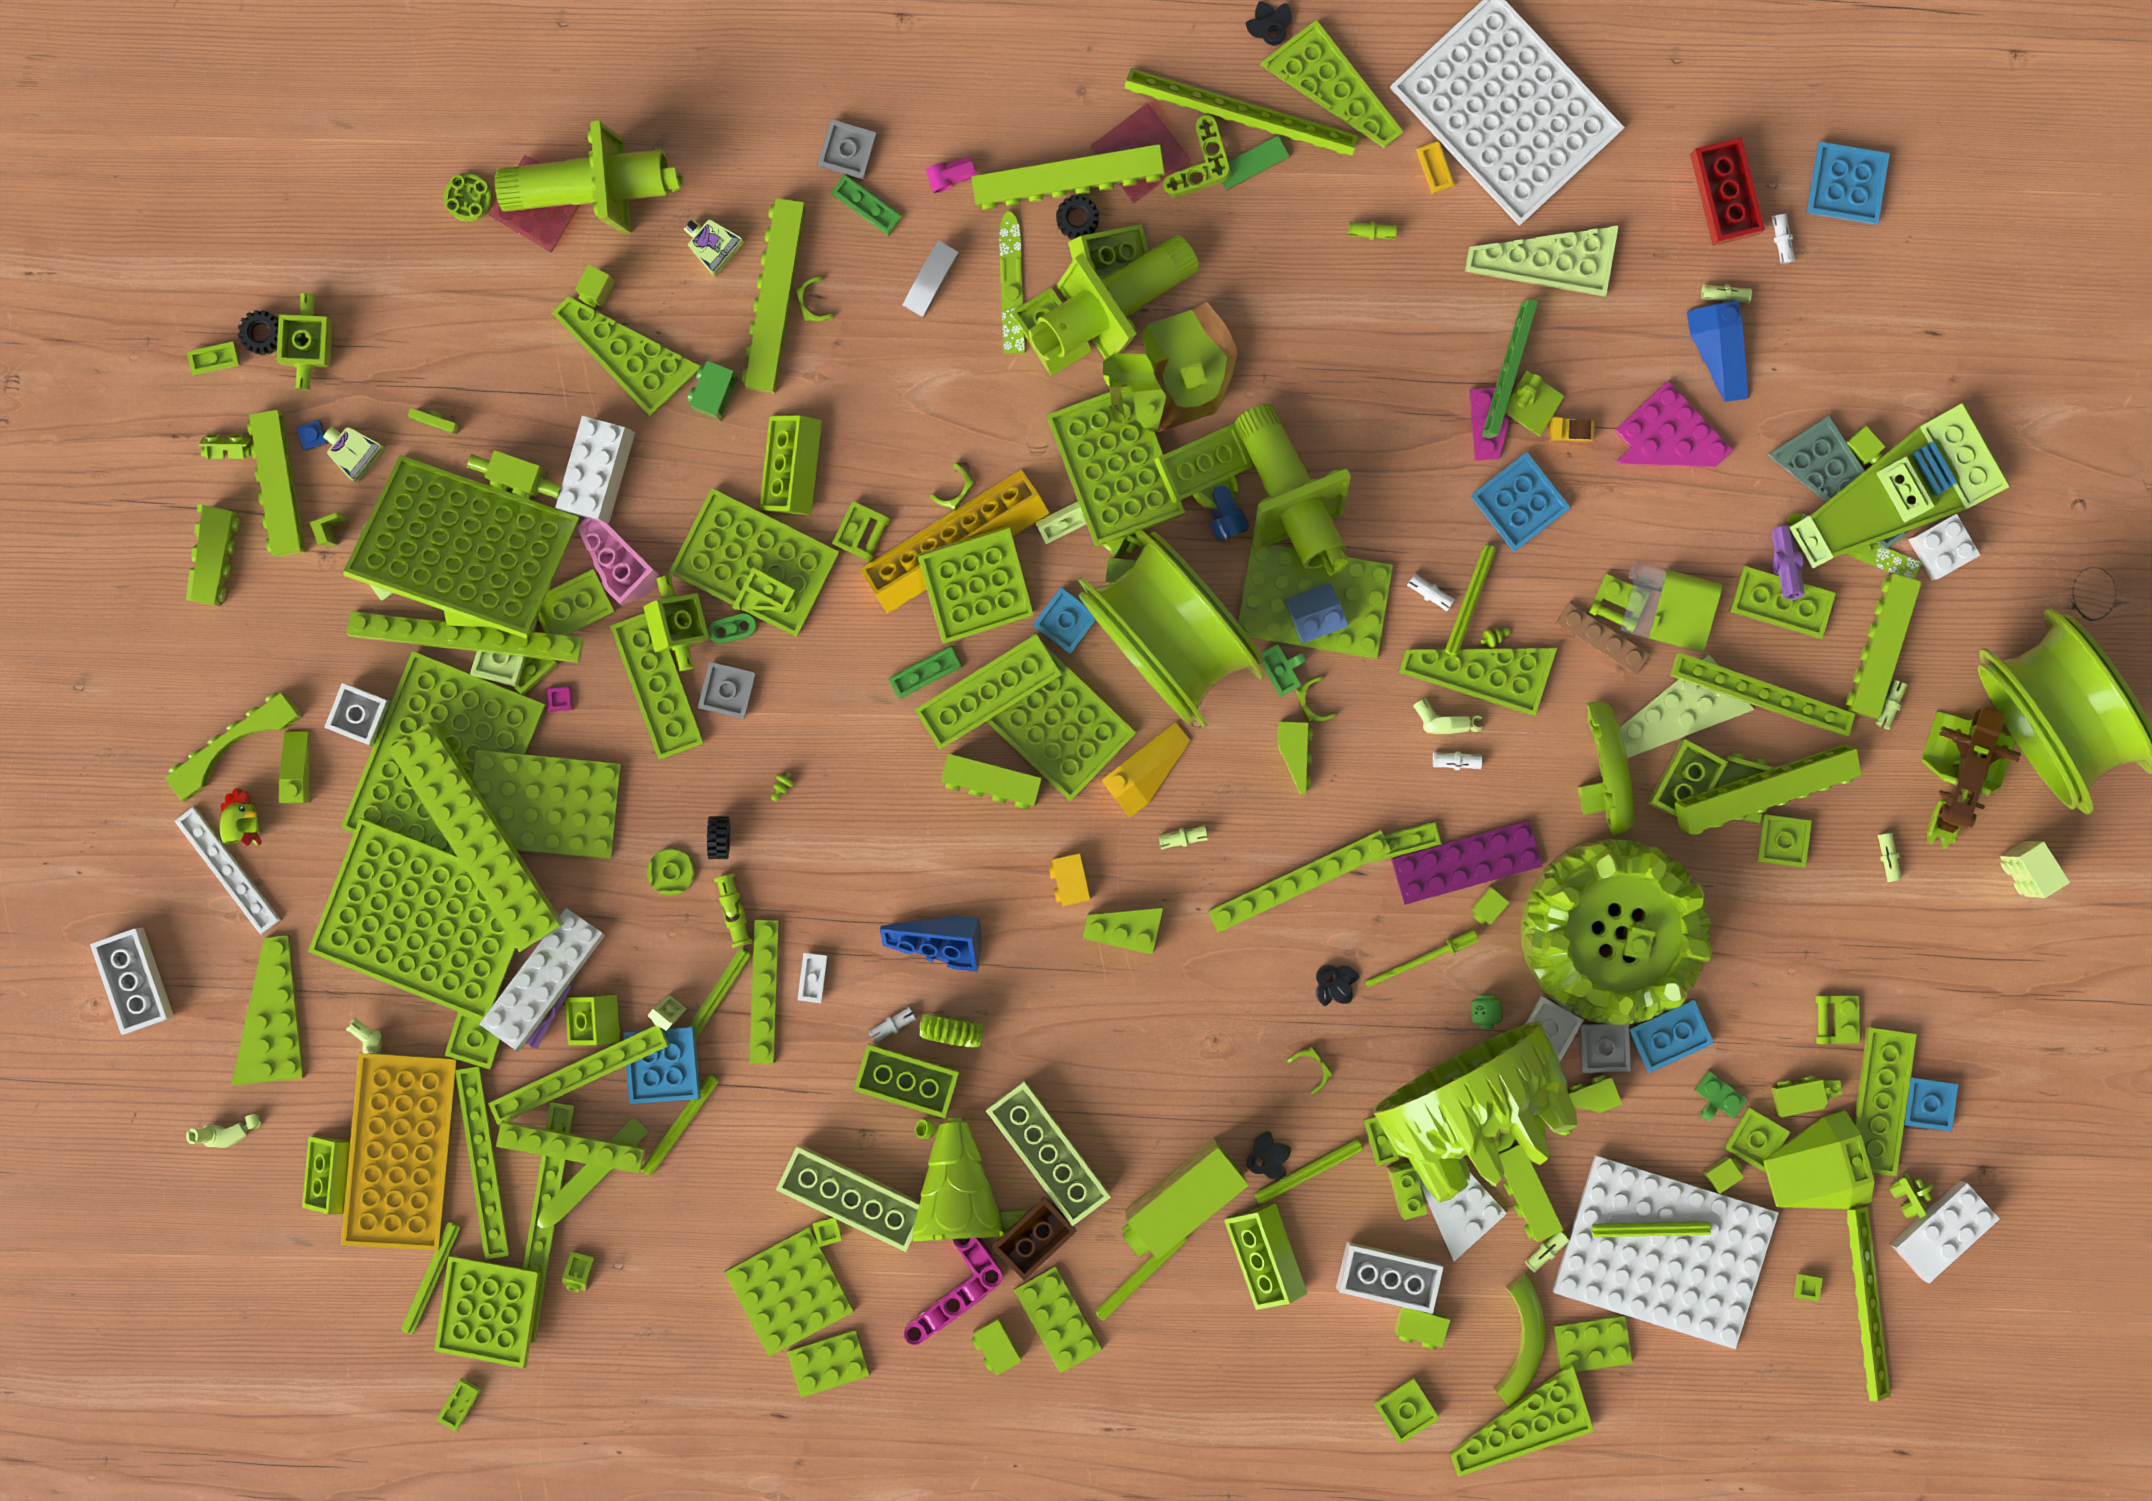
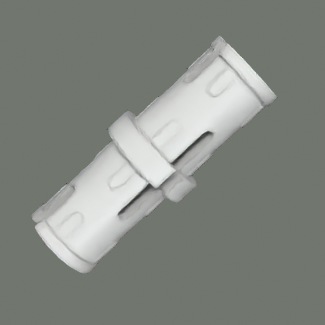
(1783, 238)
(1430, 592)
(1457, 760)
(892, 1025)

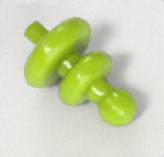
(1491, 637)
(780, 788)

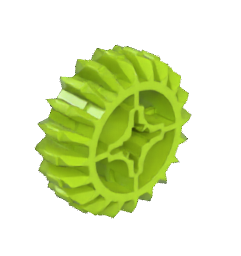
(951, 1030)

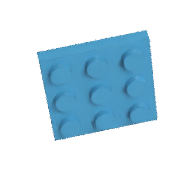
(1847, 183)
(1520, 502)
(667, 1074)

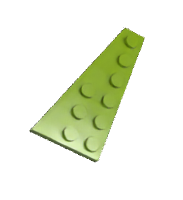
(1324, 75)
(637, 363)
(1495, 675)
(271, 1030)
(1537, 1421)

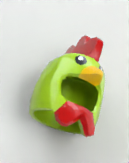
(239, 819)

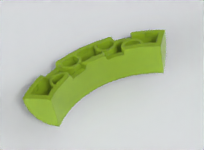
(1613, 766)
(1531, 1340)

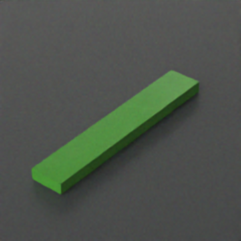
(1509, 368)

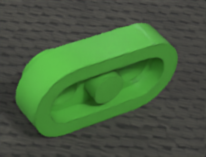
(732, 628)

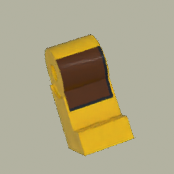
(1571, 430)

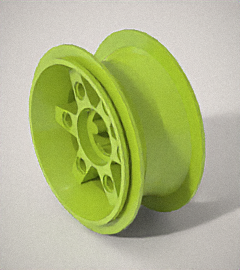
(1172, 627)
(2068, 710)

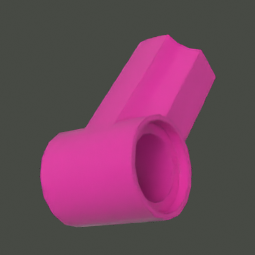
(944, 176)

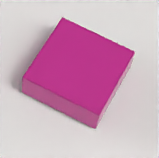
(559, 698)

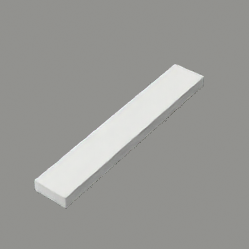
(227, 870)

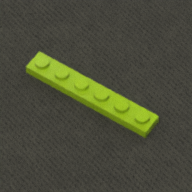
(764, 991)

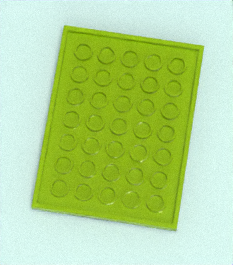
(462, 546)
(469, 716)
(414, 922)

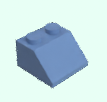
(1316, 613)

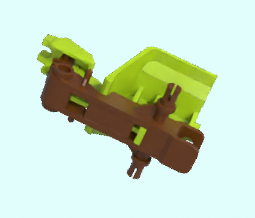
(1974, 759)

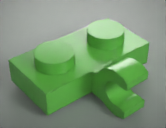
(1281, 670)
(1719, 1096)

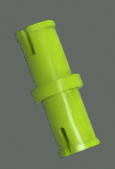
(1372, 230)

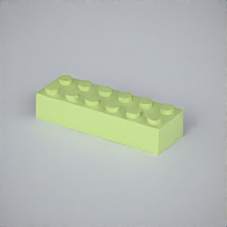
(1048, 1153)
(850, 1197)

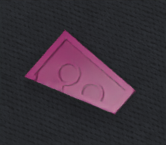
(1484, 447)

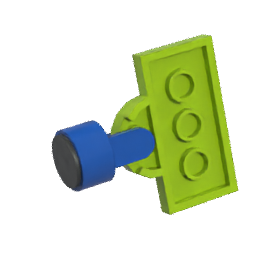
(1208, 473)

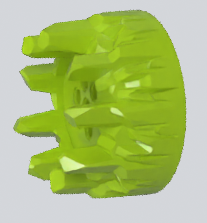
(1565, 950)
(1471, 1099)

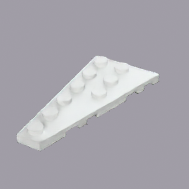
(1465, 1216)

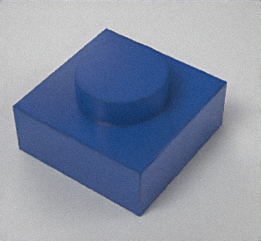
(311, 435)

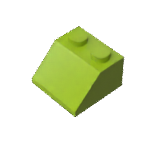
(592, 1020)

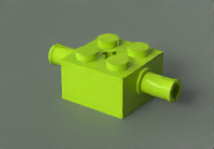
(296, 328)
(513, 473)
(676, 622)

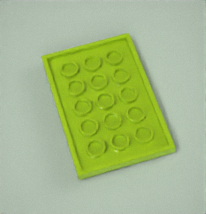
(1112, 468)
(735, 538)
(1279, 574)
(1064, 731)
(551, 801)

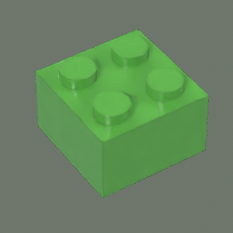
(712, 390)

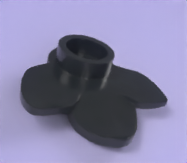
(1270, 20)
(1338, 986)
(1271, 1154)

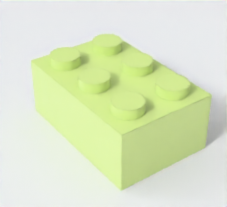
(2033, 869)

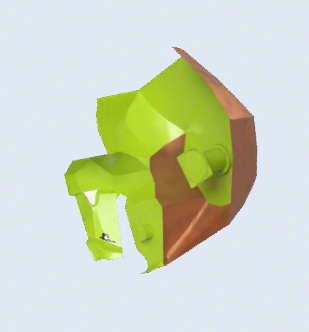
(1181, 373)

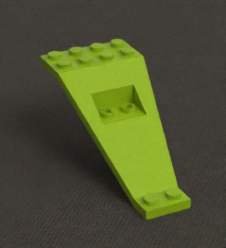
(1878, 504)

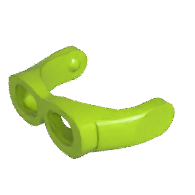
(806, 314)
(953, 504)
(1301, 693)
(1312, 1053)

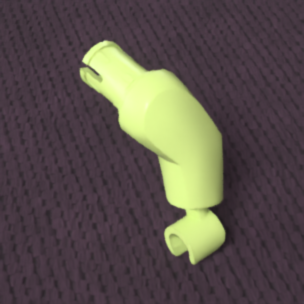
(1444, 724)
(371, 1038)
(223, 1137)

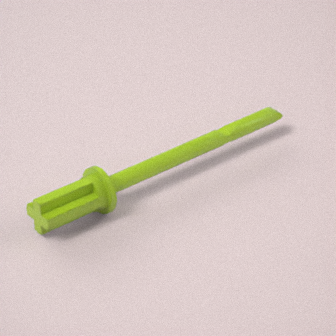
(1453, 945)

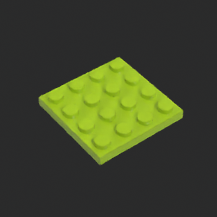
(975, 584)
(789, 1291)
(487, 1311)

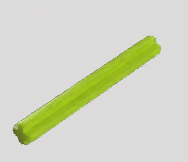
(1470, 600)
(719, 990)
(679, 1126)
(1308, 1171)
(1651, 1229)
(430, 1278)
(1134, 1282)

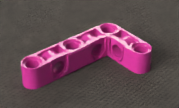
(968, 1293)

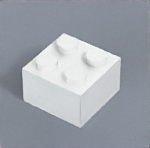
(1944, 547)
(357, 714)

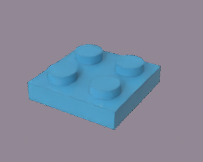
(1064, 620)
(1931, 1104)

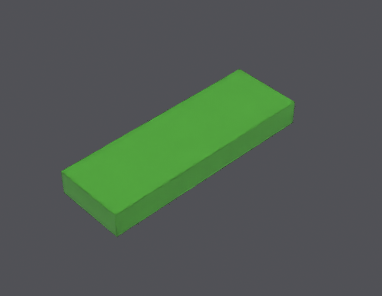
(1254, 162)
(866, 205)
(925, 672)

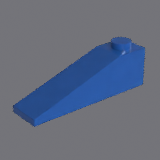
(1720, 340)
(946, 939)

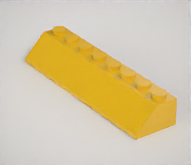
(897, 573)

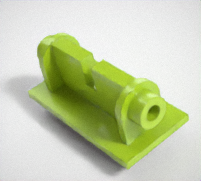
(234, 444)

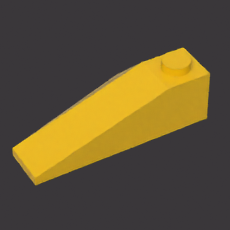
(1142, 774)

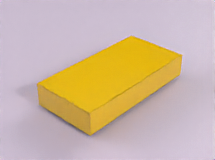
(1435, 167)

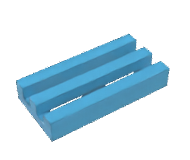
(1943, 467)

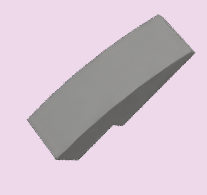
(930, 278)

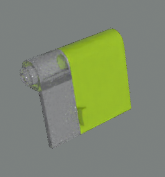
(1671, 606)

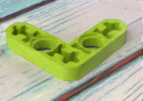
(1208, 168)

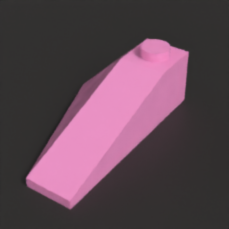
(621, 568)

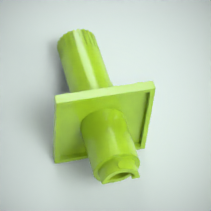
(603, 178)
(1100, 306)
(1296, 503)

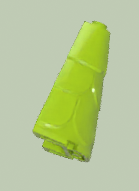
(956, 1190)

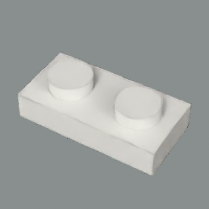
(812, 977)

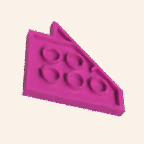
(1670, 434)

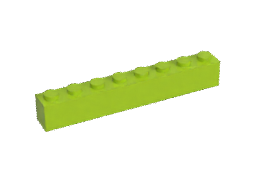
(1068, 176)
(775, 295)
(1768, 789)

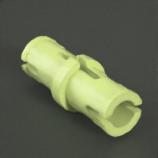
(1726, 293)
(1891, 704)
(1183, 837)
(1890, 857)
(1535, 1263)

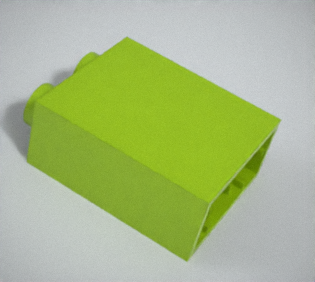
(1183, 1201)

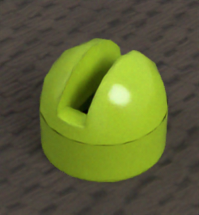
(925, 1129)

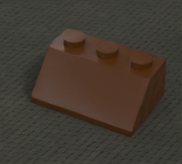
(1034, 1238)

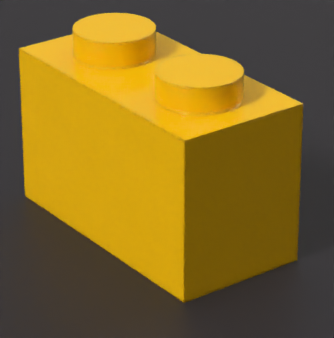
(1070, 880)

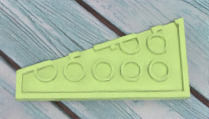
(1559, 261)
(1678, 713)

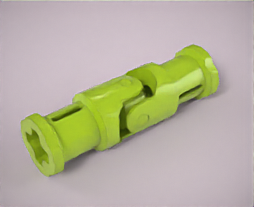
(731, 904)

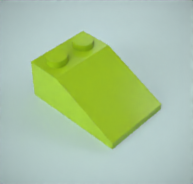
(1111, 248)
(1027, 317)

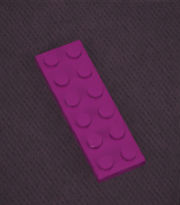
(1466, 862)

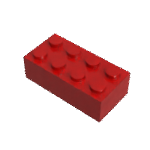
(1727, 191)

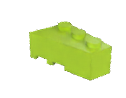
(1125, 929)

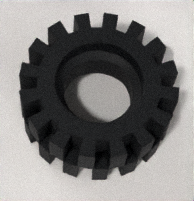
(1070, 204)
(247, 327)
(718, 837)

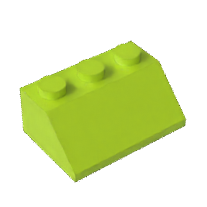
(326, 1174)

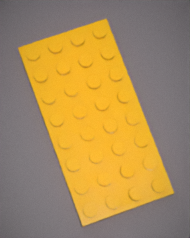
(398, 1151)

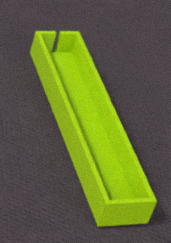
(476, 836)

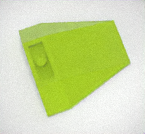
(1822, 1167)

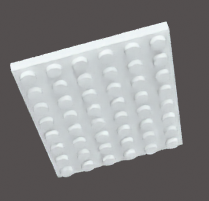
(1507, 108)
(1671, 1281)

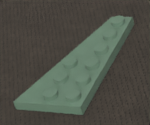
(1823, 463)

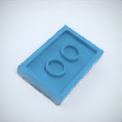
(1671, 1036)

